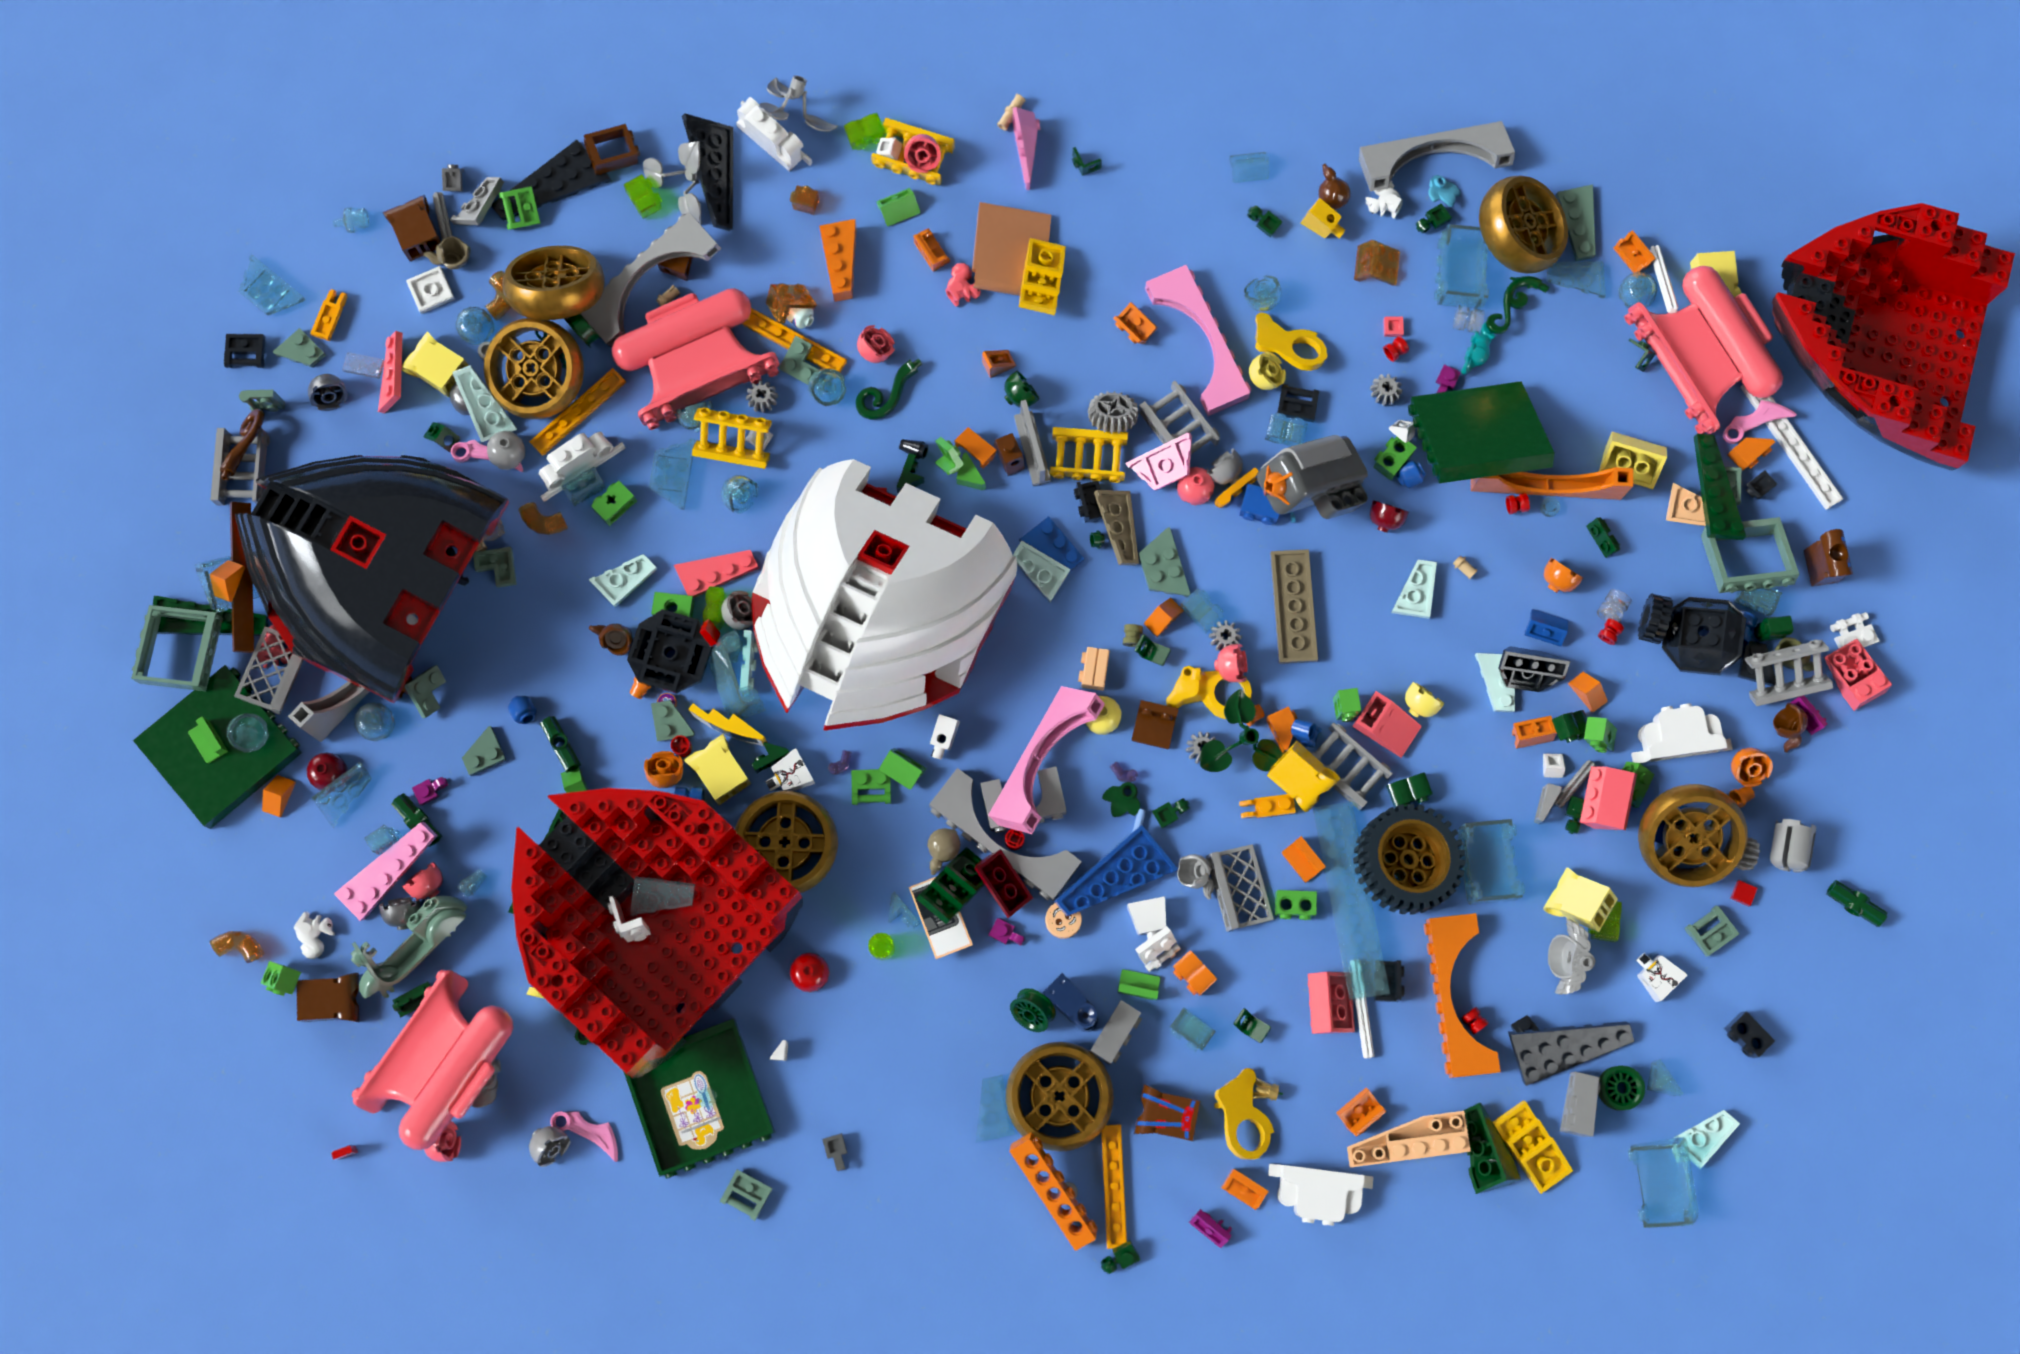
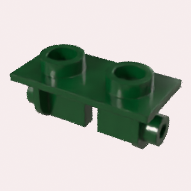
(1599, 531)
(410, 1000)

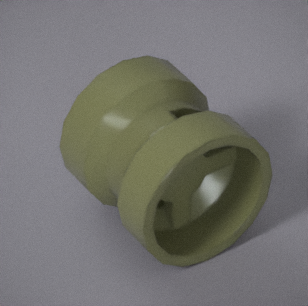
(1132, 634)

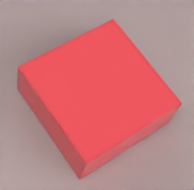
(1393, 326)

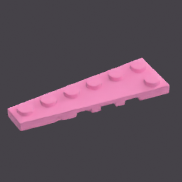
(378, 878)

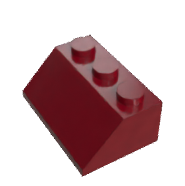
(1003, 882)

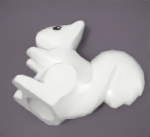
(1388, 201)
(308, 932)

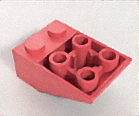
(1857, 674)
(1387, 724)

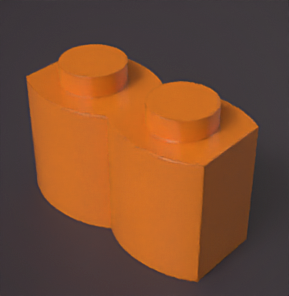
(1194, 973)

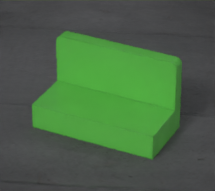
(898, 207)
(207, 740)
(902, 768)
(1139, 984)

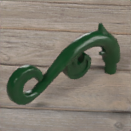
(1509, 301)

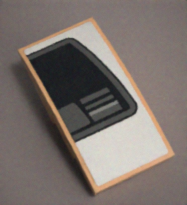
(942, 937)

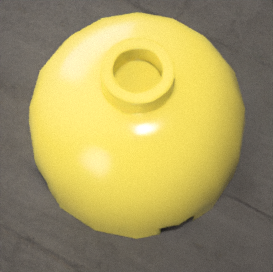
(1266, 371)
(1422, 701)
(1108, 719)

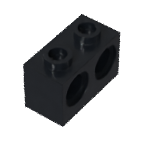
(1751, 1031)

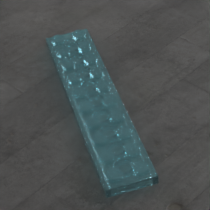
(1350, 904)

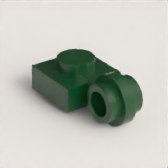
(1436, 216)
(1268, 223)
(1574, 810)
(1166, 814)
(1124, 1255)

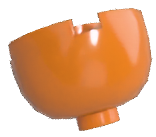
(1560, 577)
(1751, 766)
(663, 769)

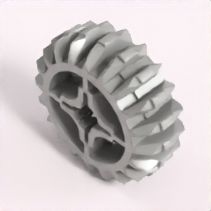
(1113, 412)

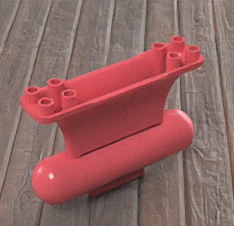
(1710, 345)
(692, 352)
(436, 1062)

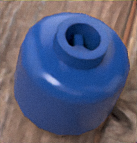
(1411, 474)
(522, 709)

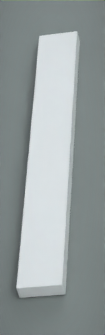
(1800, 456)

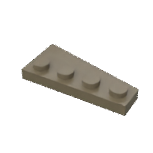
(1119, 523)

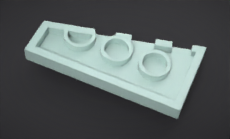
(483, 408)

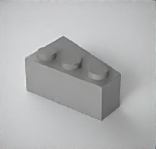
(1116, 1033)
(1580, 1105)

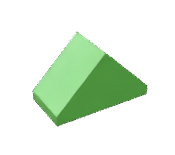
(969, 475)
(573, 781)

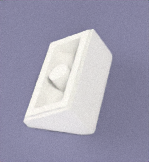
(1403, 430)

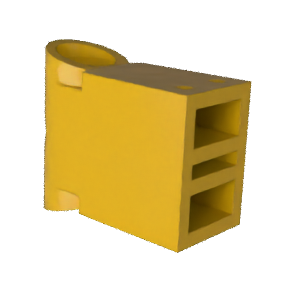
(1302, 776)

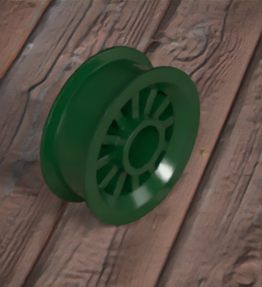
(582, 329)
(1032, 1010)
(1636, 1078)

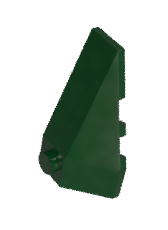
(1489, 1157)

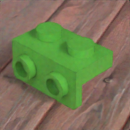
(950, 462)
(1642, 782)

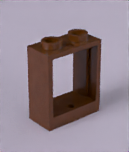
(615, 162)

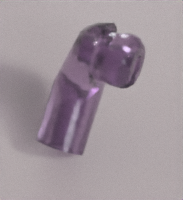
(1123, 775)

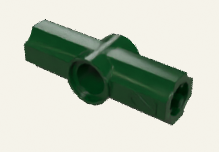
(564, 753)
(413, 815)
(1857, 903)

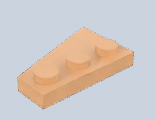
(1685, 507)

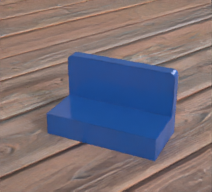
(1547, 627)

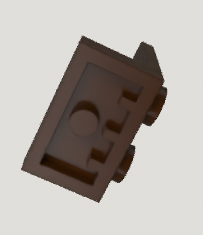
(1154, 724)

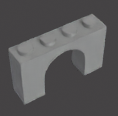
(1050, 806)

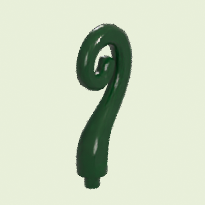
(903, 374)

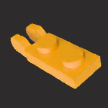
(328, 315)
(1236, 488)
(1269, 806)

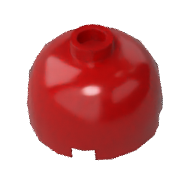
(809, 972)

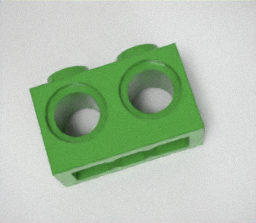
(1397, 458)
(1347, 704)
(1295, 899)
(280, 978)

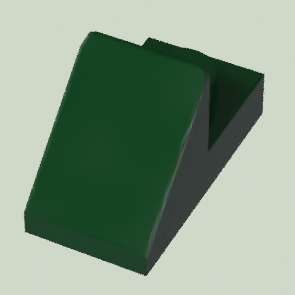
(907, 473)
(775, 753)

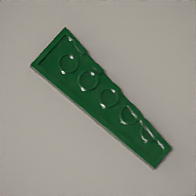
(1718, 501)
(192, 627)

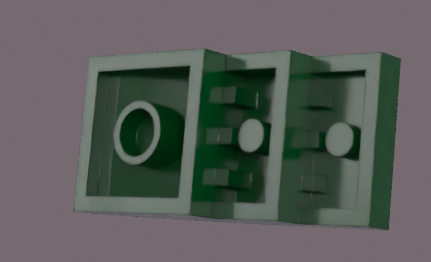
(953, 887)

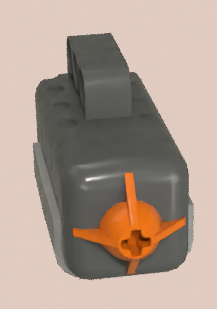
(1318, 474)

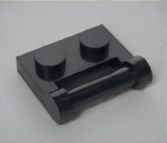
(244, 345)
(1298, 408)

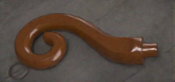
(249, 430)

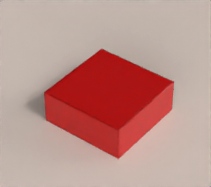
(710, 632)
(1743, 893)

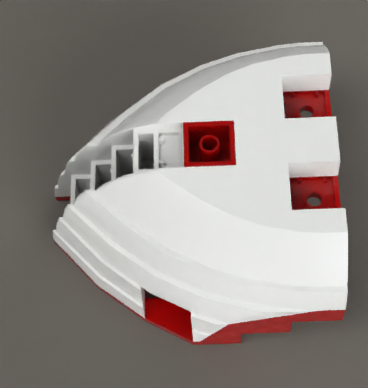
(874, 596)

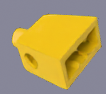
(1323, 220)

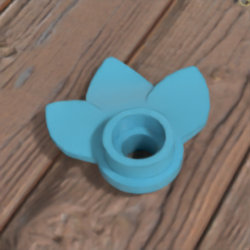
(1443, 190)

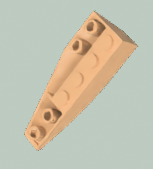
(1413, 1140)

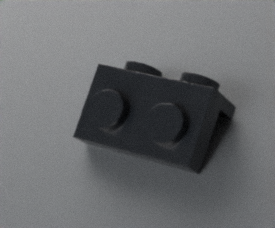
(1089, 508)
(1394, 972)

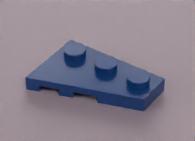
(1052, 542)

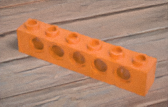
(1076, 1235)

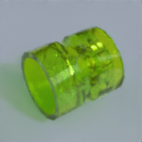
(881, 946)

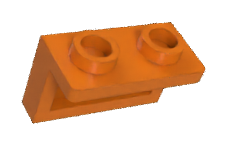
(1135, 324)
(1361, 1112)

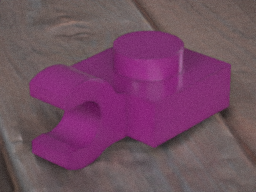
(1447, 378)
(428, 790)
(1003, 932)

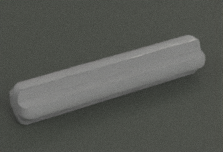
(442, 215)
(1574, 784)

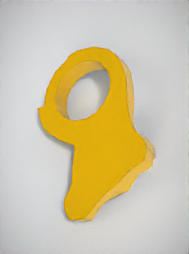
(1274, 339)
(1200, 686)
(1237, 1103)

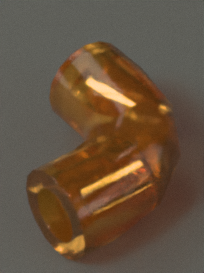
(498, 306)
(539, 523)
(237, 941)

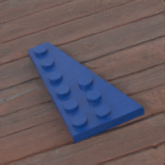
(1125, 867)

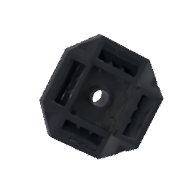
(664, 633)
(1707, 653)

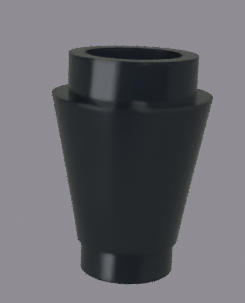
(917, 448)

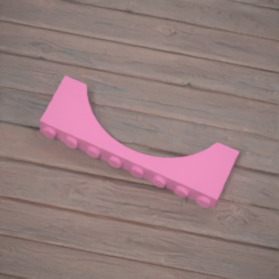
(1180, 292)
(1067, 711)

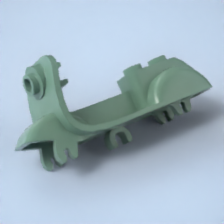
(429, 927)

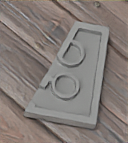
(476, 209)

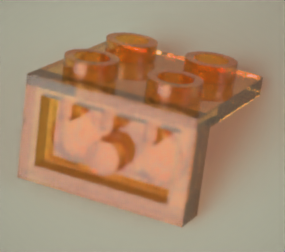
(1377, 262)
(783, 297)

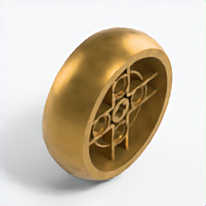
(1523, 224)
(553, 282)
(511, 393)
(799, 830)
(1665, 859)
(1059, 1075)

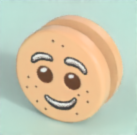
(1060, 924)

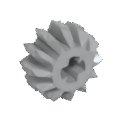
(1392, 387)
(764, 390)
(1225, 628)
(1194, 748)
(1750, 855)

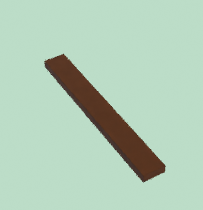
(243, 600)

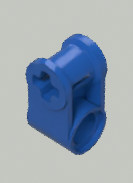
(1305, 732)

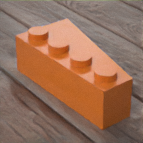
(839, 250)

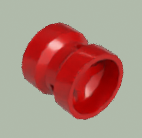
(1395, 349)
(1517, 503)
(1611, 631)
(679, 743)
(1013, 842)
(1476, 1025)

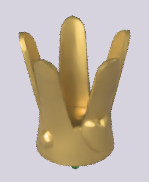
(1266, 1090)

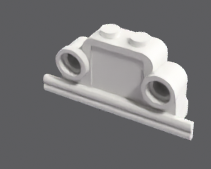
(770, 135)
(574, 459)
(1680, 734)
(1320, 1192)

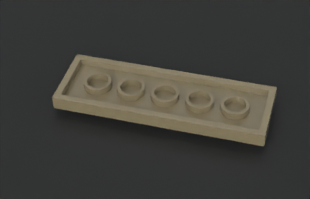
(1293, 606)

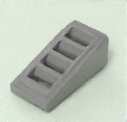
(1547, 799)

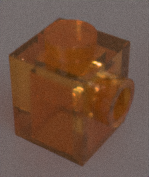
(804, 199)

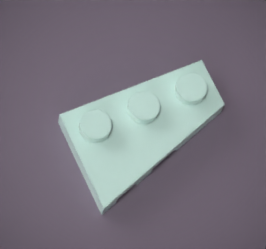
(1041, 569)
(623, 580)
(1418, 591)
(748, 657)
(1501, 697)
(1708, 1136)

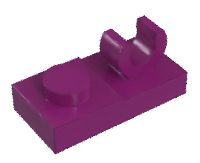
(1815, 721)
(1207, 1226)

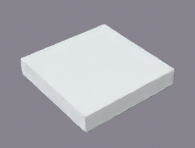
(430, 290)

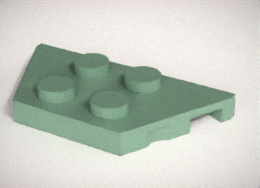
(1163, 566)

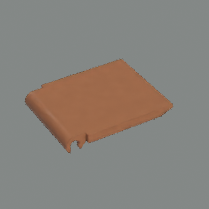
(1003, 245)

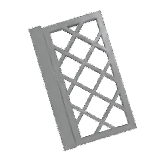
(1032, 446)
(286, 681)
(1225, 895)

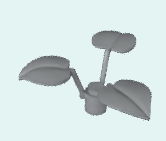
(794, 91)
(690, 157)

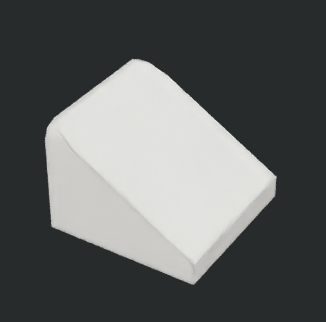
(889, 148)
(751, 438)
(1553, 765)
(781, 1052)

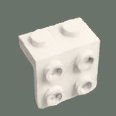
(631, 930)

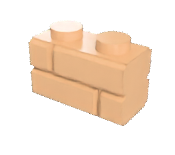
(1095, 668)

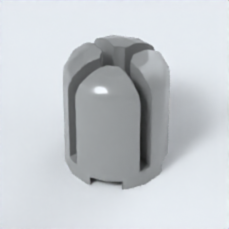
(1792, 845)

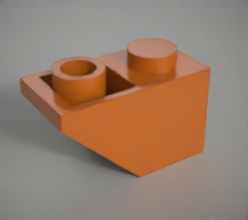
(1748, 451)

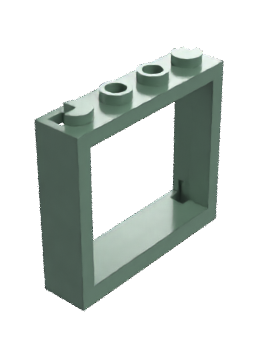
(1756, 581)
(206, 650)

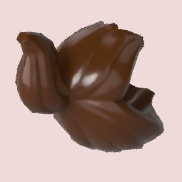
(1333, 189)
(614, 637)
(1791, 724)

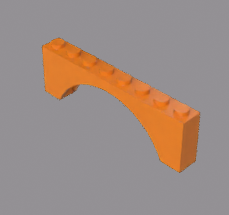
(1605, 484)
(1462, 1051)

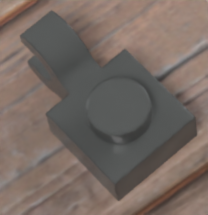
(835, 1148)

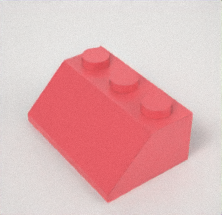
(1608, 798)
(1330, 1003)

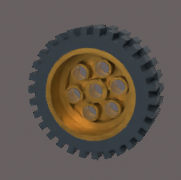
(1435, 845)

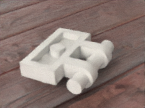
(1865, 634)
(1156, 945)

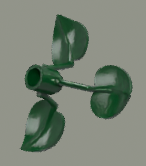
(1242, 710)

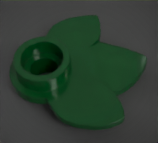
(1120, 802)

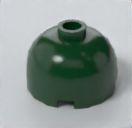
(1018, 390)

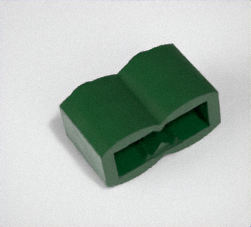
(1774, 628)
(1571, 726)
(1410, 790)

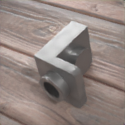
(452, 178)

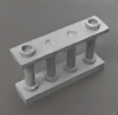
(1160, 426)
(222, 445)
(1799, 686)
(1343, 785)

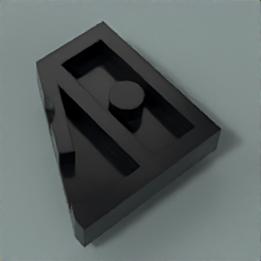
(1747, 672)

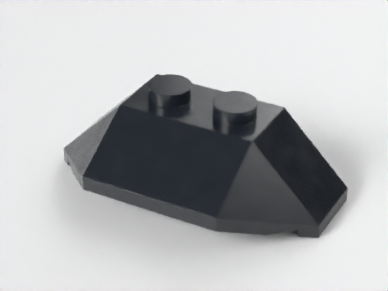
(1531, 669)

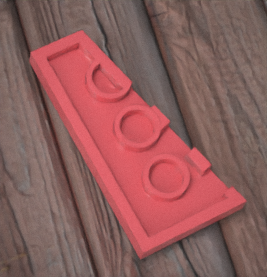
(392, 373)
(714, 571)

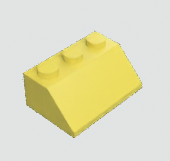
(1642, 456)

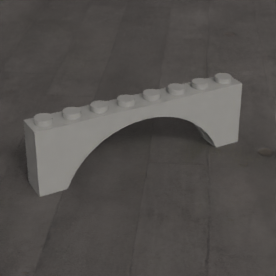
(1483, 141)
(682, 239)
(324, 714)
(1045, 873)

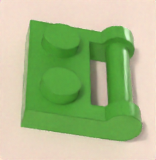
(526, 207)
(870, 780)

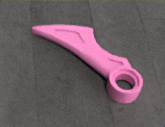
(1765, 412)
(473, 450)
(599, 1134)

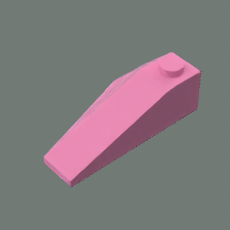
(1025, 132)

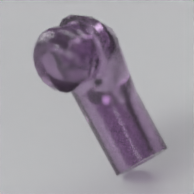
(842, 765)

